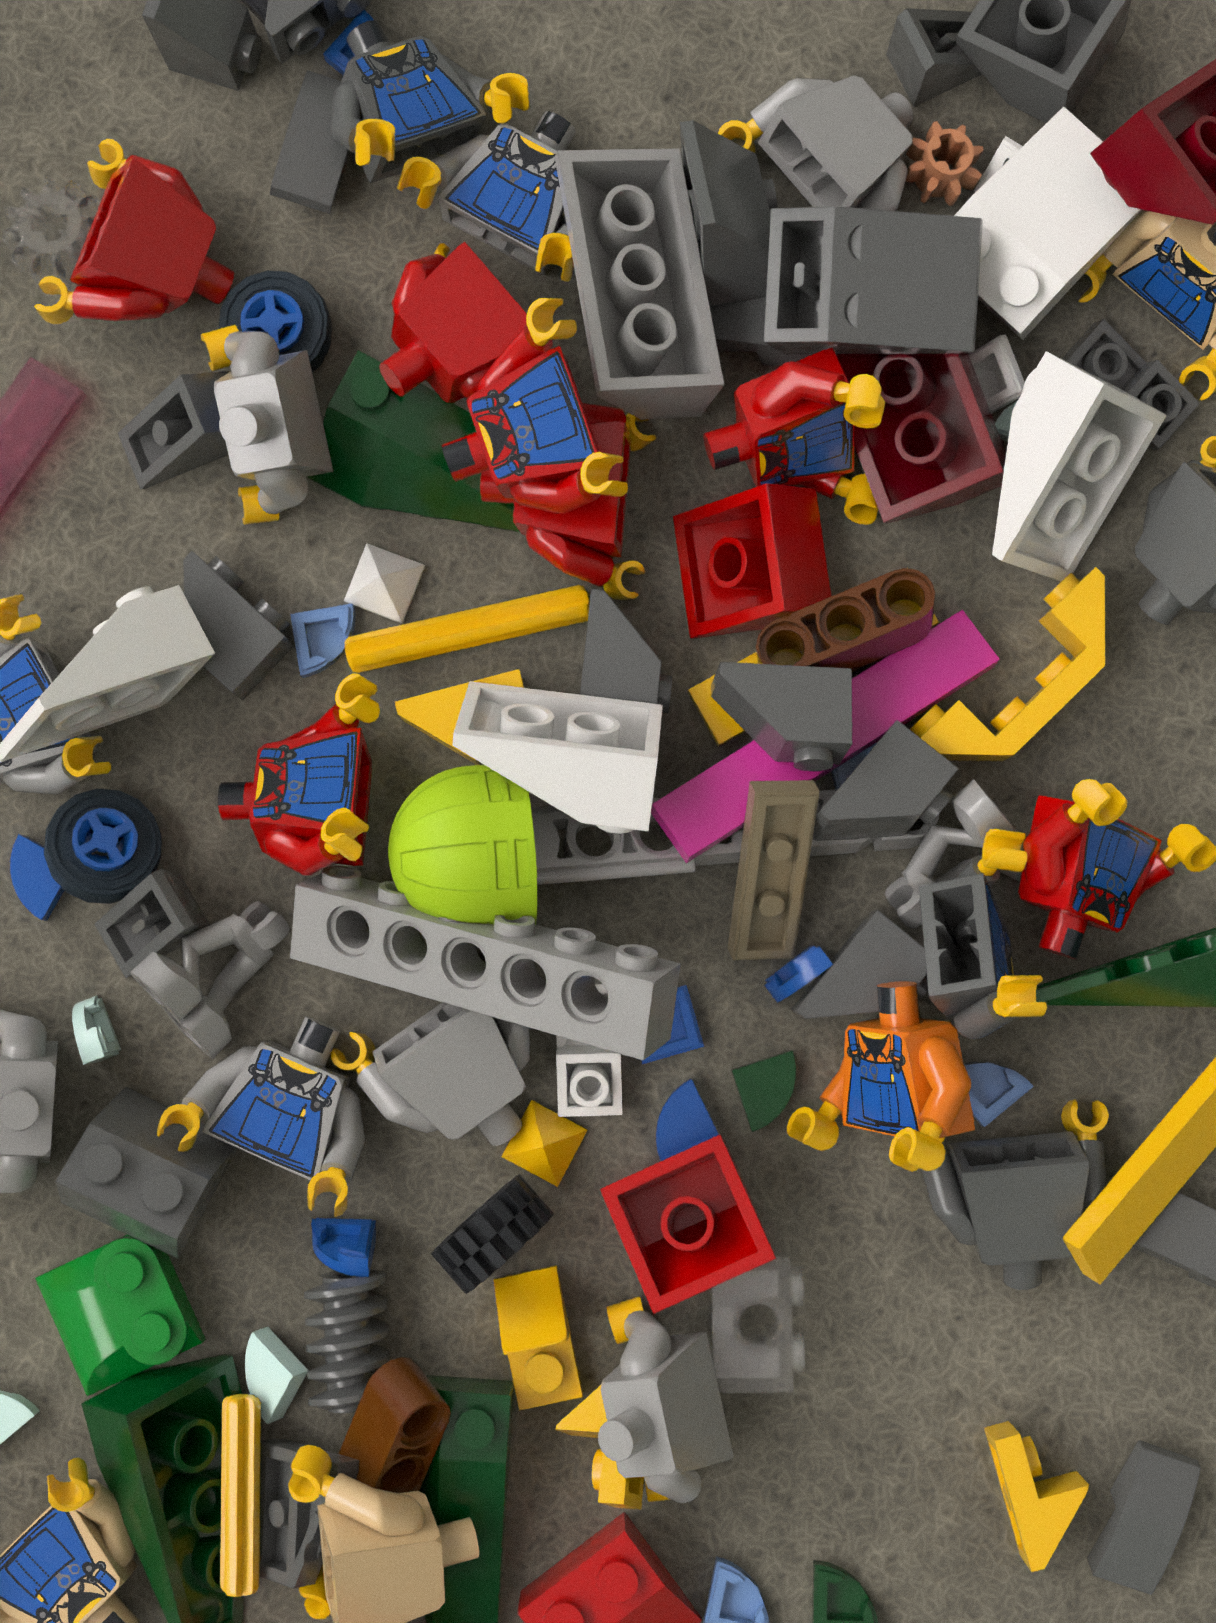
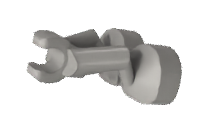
(977, 816)
(179, 989)

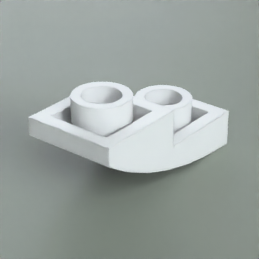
(588, 1077)

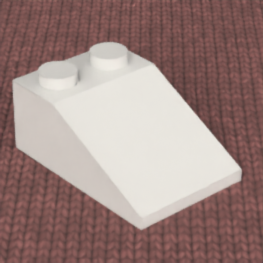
(1044, 222)
(1066, 465)
(123, 671)
(568, 749)

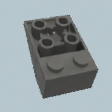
(871, 281)

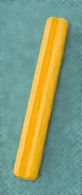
(467, 628)

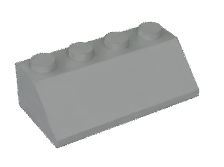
(640, 280)

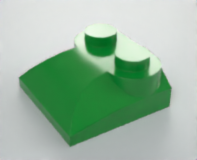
(119, 1311)

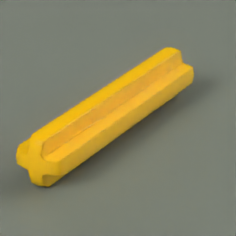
(240, 1495)

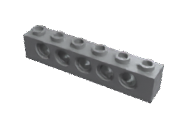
(639, 984)

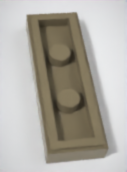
(772, 869)

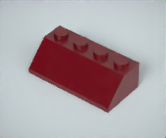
(1168, 152)
(933, 436)

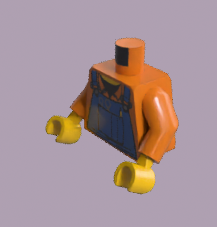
(895, 1080)

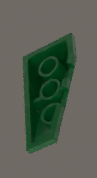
(391, 451)
(1164, 976)
(162, 1462)
(472, 1482)

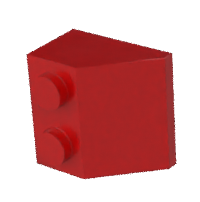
(751, 559)
(688, 1223)
(607, 1581)

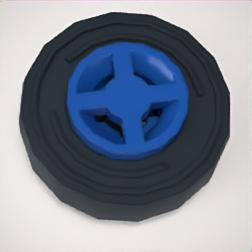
(280, 300)
(107, 824)

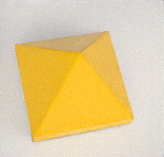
(544, 1143)

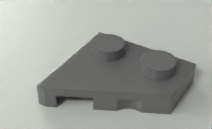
(288, 1527)

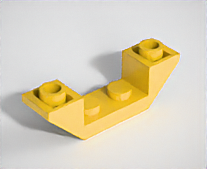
(1079, 625)

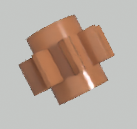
(936, 178)

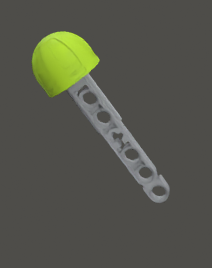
(478, 849)

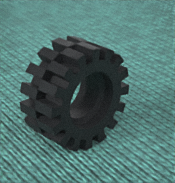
(492, 1234)

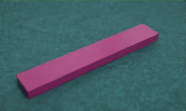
(891, 690)

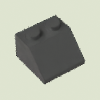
(1042, 50)
(728, 213)
(142, 1180)

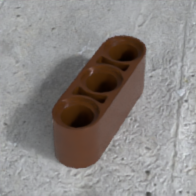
(860, 606)
(396, 1427)

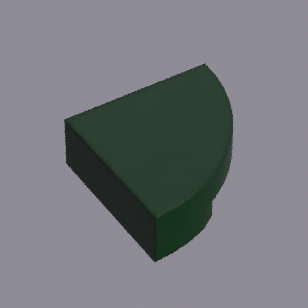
(765, 1087)
(839, 1596)

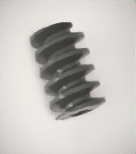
(348, 1338)

